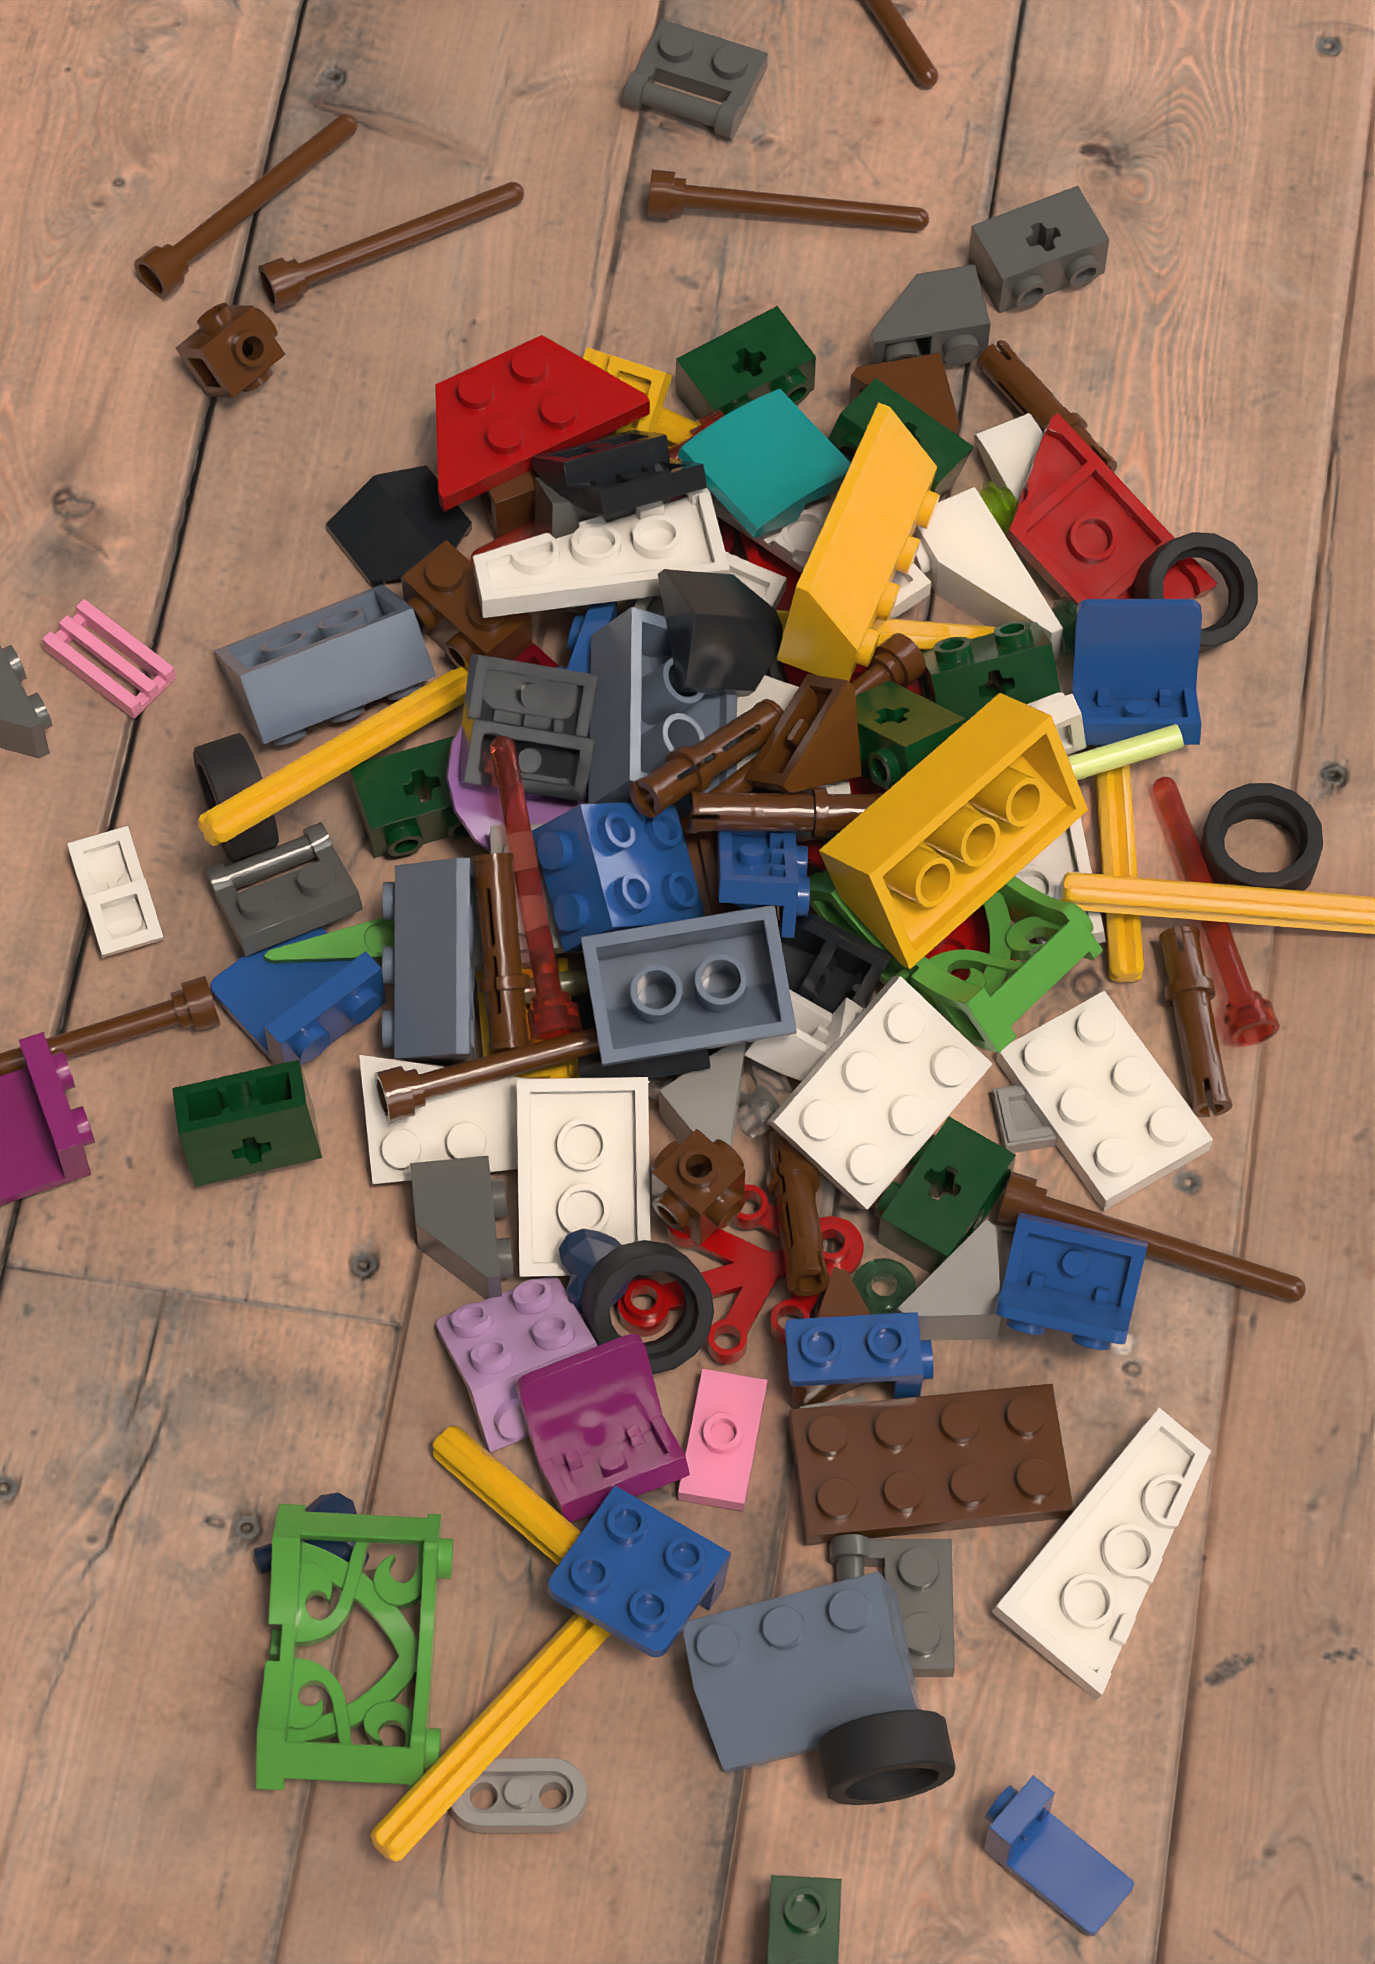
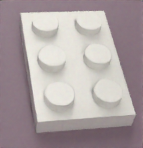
(880, 1092)
(1104, 1100)
(580, 1164)

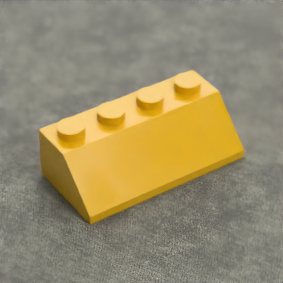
(860, 552)
(956, 828)

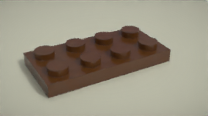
(930, 1463)

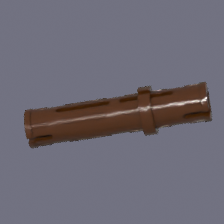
(1030, 394)
(663, 788)
(777, 812)
(501, 951)
(1191, 997)
(794, 1187)

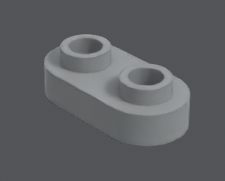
(518, 1791)

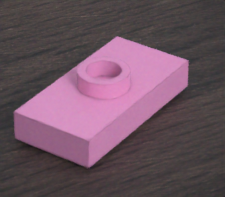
(723, 1439)

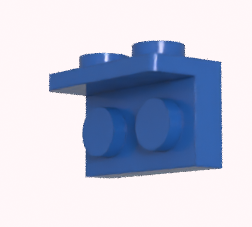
(764, 871)

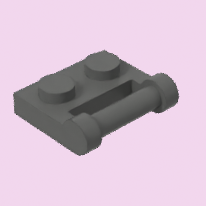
(699, 66)
(287, 903)
(924, 1587)

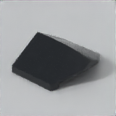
(395, 524)
(718, 632)
(831, 963)

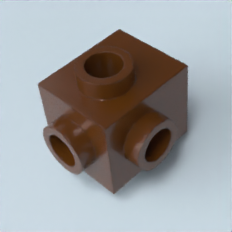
(231, 349)
(698, 1185)

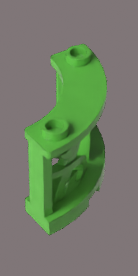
(985, 1003)
(291, 1731)

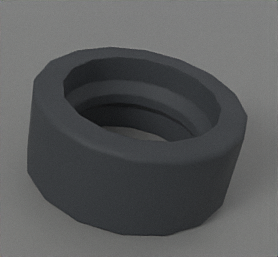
(1227, 559)
(223, 771)
(1272, 804)
(642, 1257)
(886, 1757)

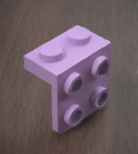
(504, 1340)

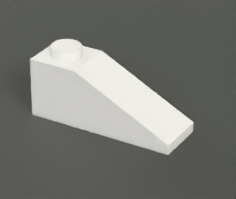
(978, 568)

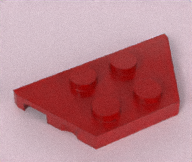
(521, 408)
(1088, 527)

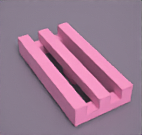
(75, 629)

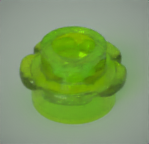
(1000, 503)

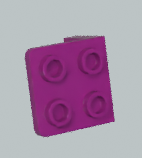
(38, 1130)
(599, 1426)

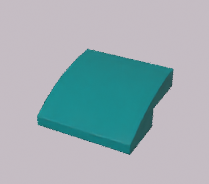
(767, 462)

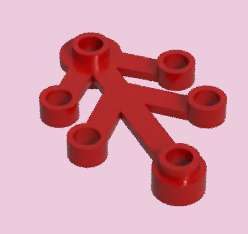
(749, 1270)

